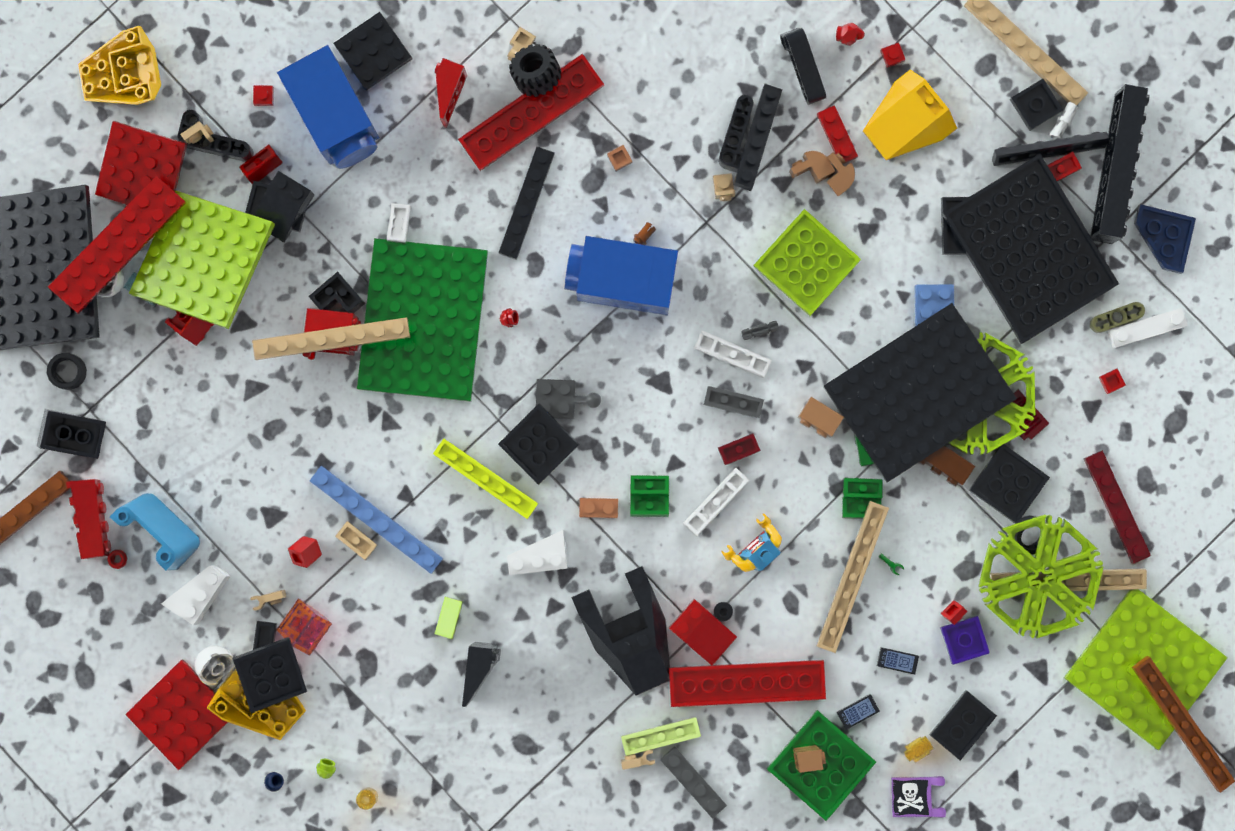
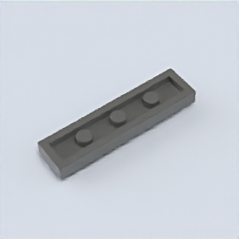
(693, 782)

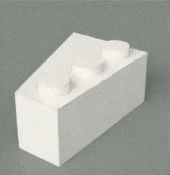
(540, 556)

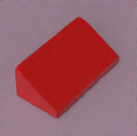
(261, 164)

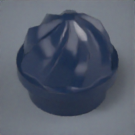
(273, 781)

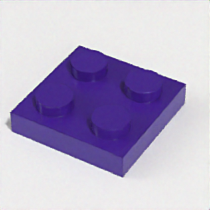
(964, 640)

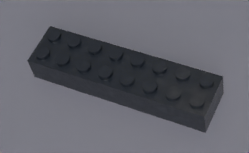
(1119, 164)

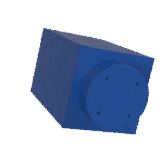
(330, 108)
(622, 274)

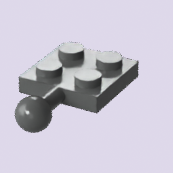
(559, 397)

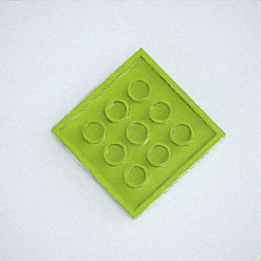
(807, 262)

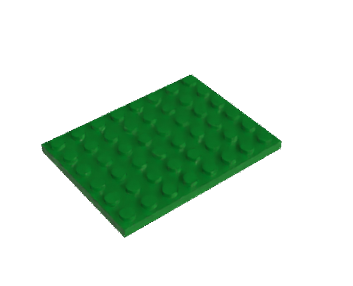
(443, 300)

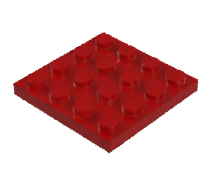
(135, 159)
(177, 715)

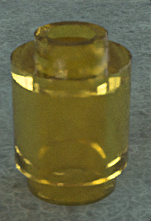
(918, 749)
(371, 794)

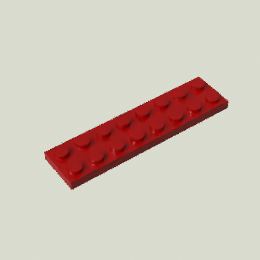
(530, 114)
(116, 245)
(747, 683)

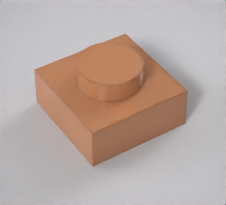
(619, 158)

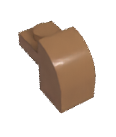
(816, 163)
(844, 178)

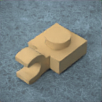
(520, 40)
(273, 598)
(632, 761)

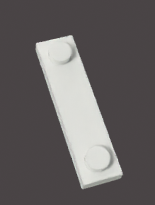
(1147, 328)
(732, 354)
(716, 502)

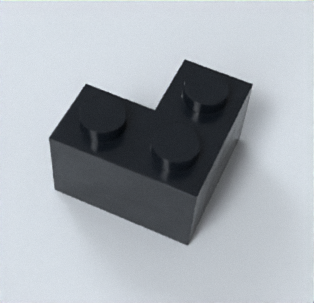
(336, 290)

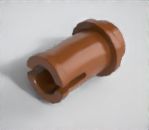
(644, 235)

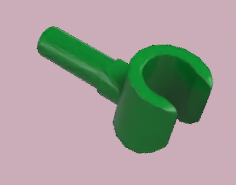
(892, 565)

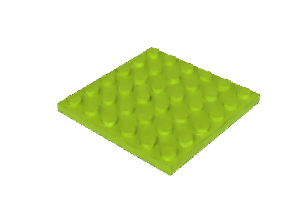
(203, 260)
(1131, 633)

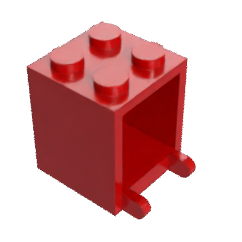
(325, 319)

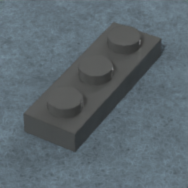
(733, 402)

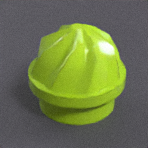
(326, 768)

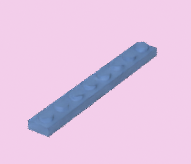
(376, 519)

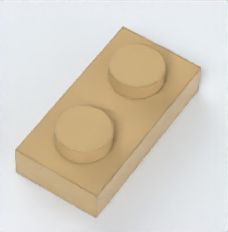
(356, 540)

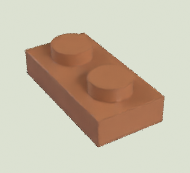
(598, 508)

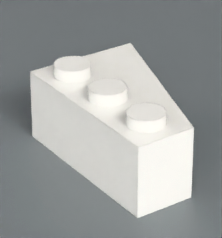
(197, 595)

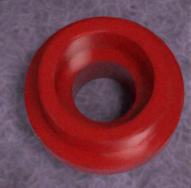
(111, 559)

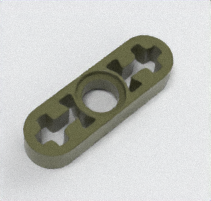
(1128, 307)

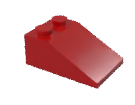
(449, 81)
(702, 632)

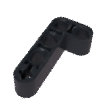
(804, 65)
(737, 132)
(214, 146)

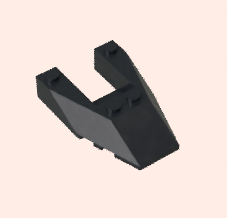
(634, 643)

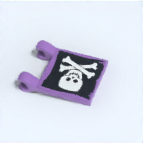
(913, 796)

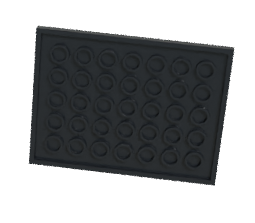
(37, 242)
(1030, 249)
(919, 392)

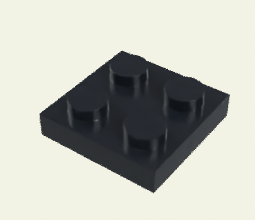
(1036, 104)

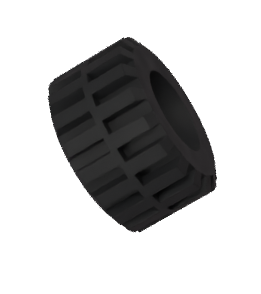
(540, 80)

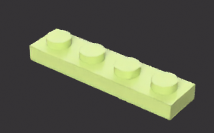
(660, 736)

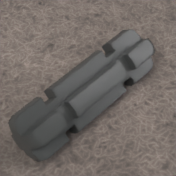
(760, 330)

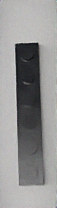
(757, 137)
(1051, 148)
(526, 203)

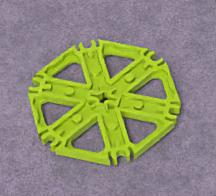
(1010, 413)
(1038, 590)

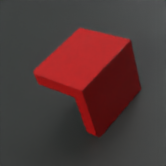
(304, 551)

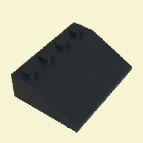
(480, 662)

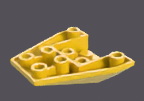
(122, 70)
(909, 118)
(273, 721)

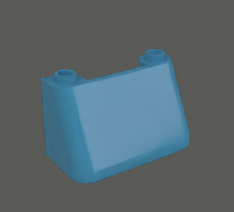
(172, 533)

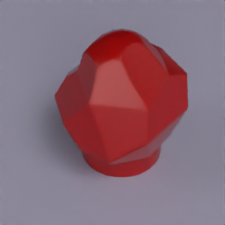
(849, 34)

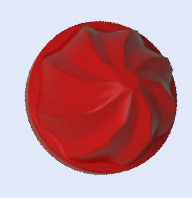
(509, 317)

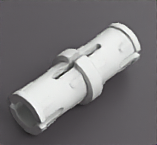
(1064, 121)

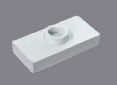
(398, 223)

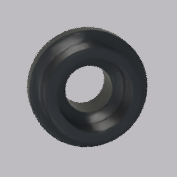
(717, 611)

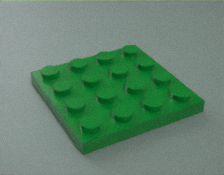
(843, 769)

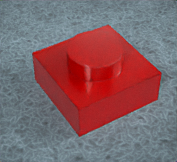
(892, 55)
(263, 95)
(1112, 381)
(954, 612)

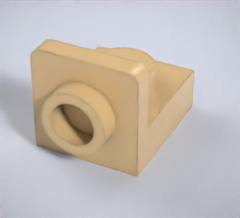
(195, 132)
(723, 187)

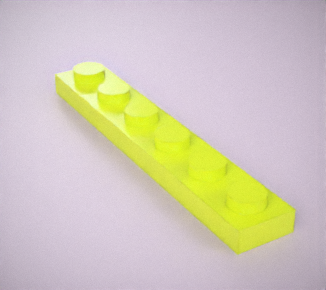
(485, 478)

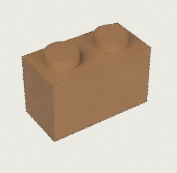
(820, 418)
(809, 758)

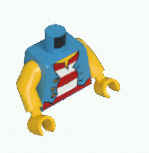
(760, 551)

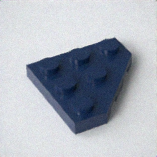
(1166, 235)

